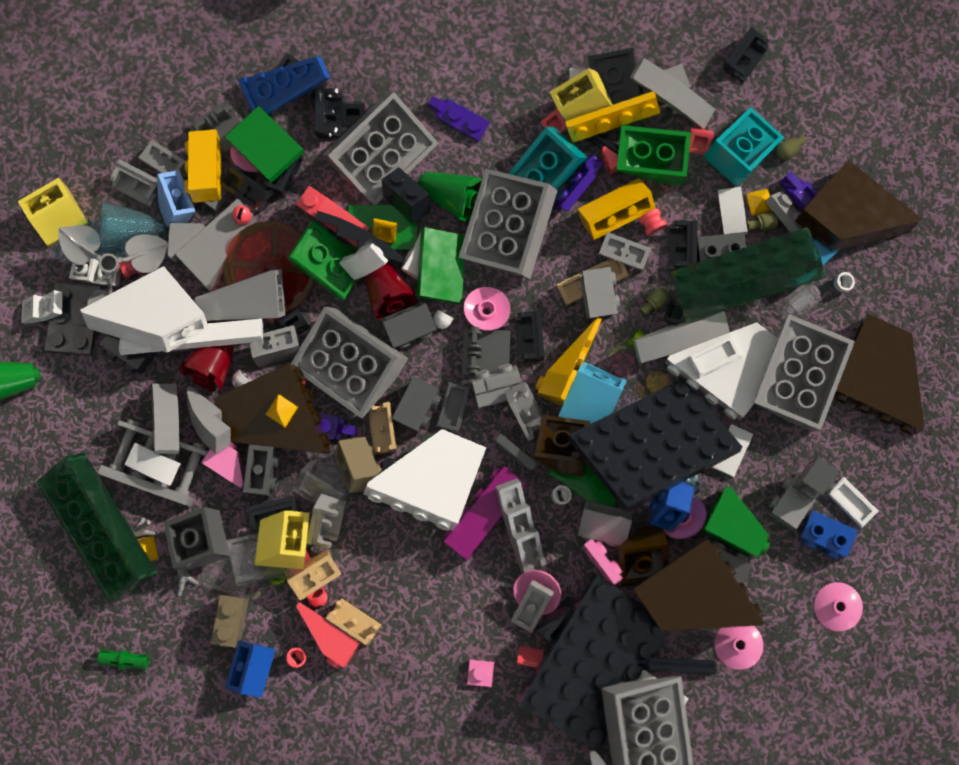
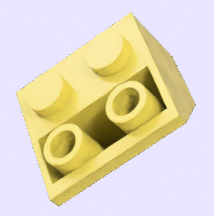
(581, 95)
(51, 209)
(282, 540)

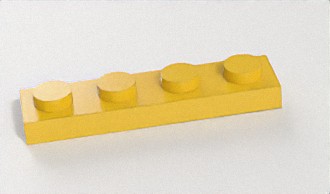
(613, 116)

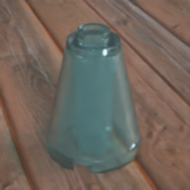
(123, 223)

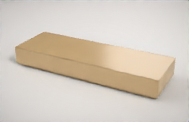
(571, 288)

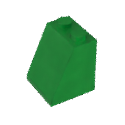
(735, 526)

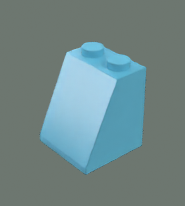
(592, 394)

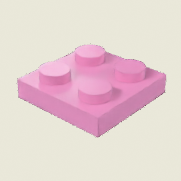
(596, 553)

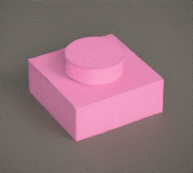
(480, 673)

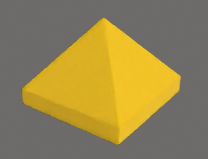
(757, 203)
(385, 230)
(281, 410)
(149, 547)

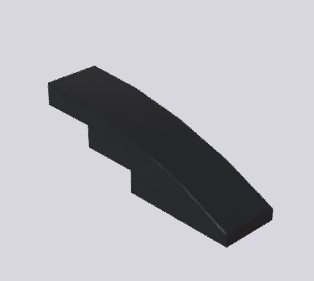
(354, 232)

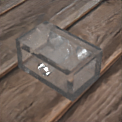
(800, 301)

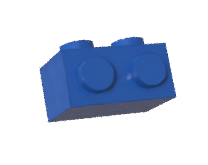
(671, 507)
(827, 535)
(252, 667)

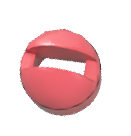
(245, 217)
(321, 600)
(300, 654)

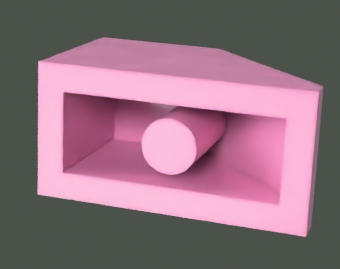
(227, 464)

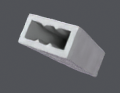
(207, 250)
(248, 299)

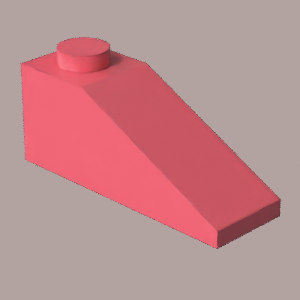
(314, 200)
(331, 639)

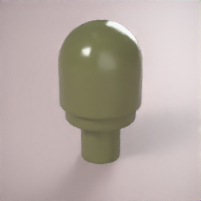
(790, 147)
(765, 221)
(654, 300)

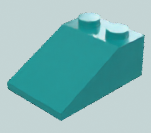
(743, 147)
(549, 159)

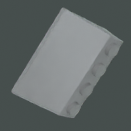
(378, 144)
(508, 223)
(348, 361)
(803, 373)
(647, 722)

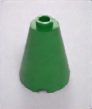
(452, 192)
(17, 378)

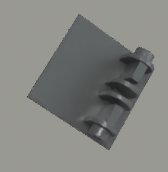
(220, 118)
(484, 350)

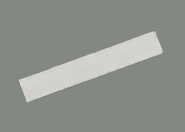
(218, 334)

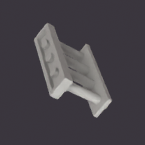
(137, 478)

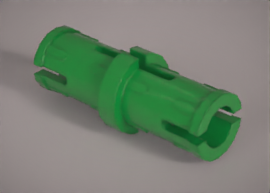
(123, 659)

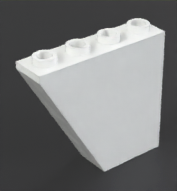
(148, 312)
(737, 382)
(431, 480)

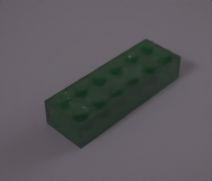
(748, 274)
(96, 527)

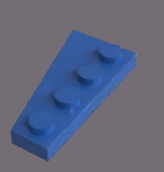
(283, 84)

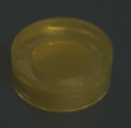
(656, 381)

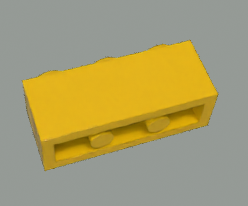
(203, 166)
(616, 208)

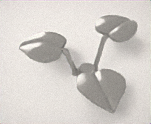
(82, 242)

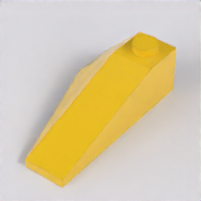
(562, 373)

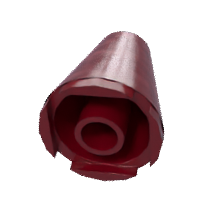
(388, 292)
(208, 366)

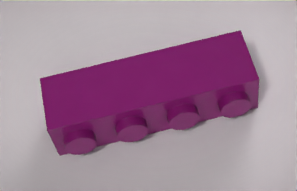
(481, 517)

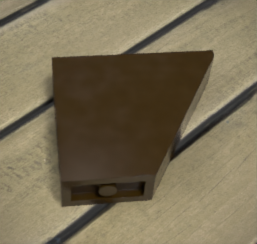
(855, 211)
(883, 375)
(247, 405)
(698, 593)

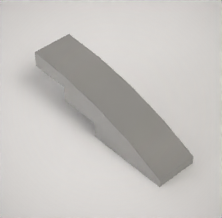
(672, 93)
(165, 161)
(680, 337)
(520, 526)

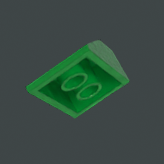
(654, 154)

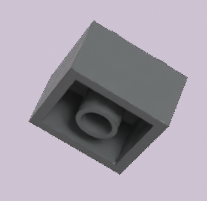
(196, 539)

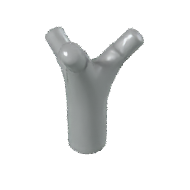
(140, 528)
(183, 577)

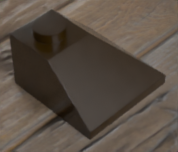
(555, 449)
(642, 555)

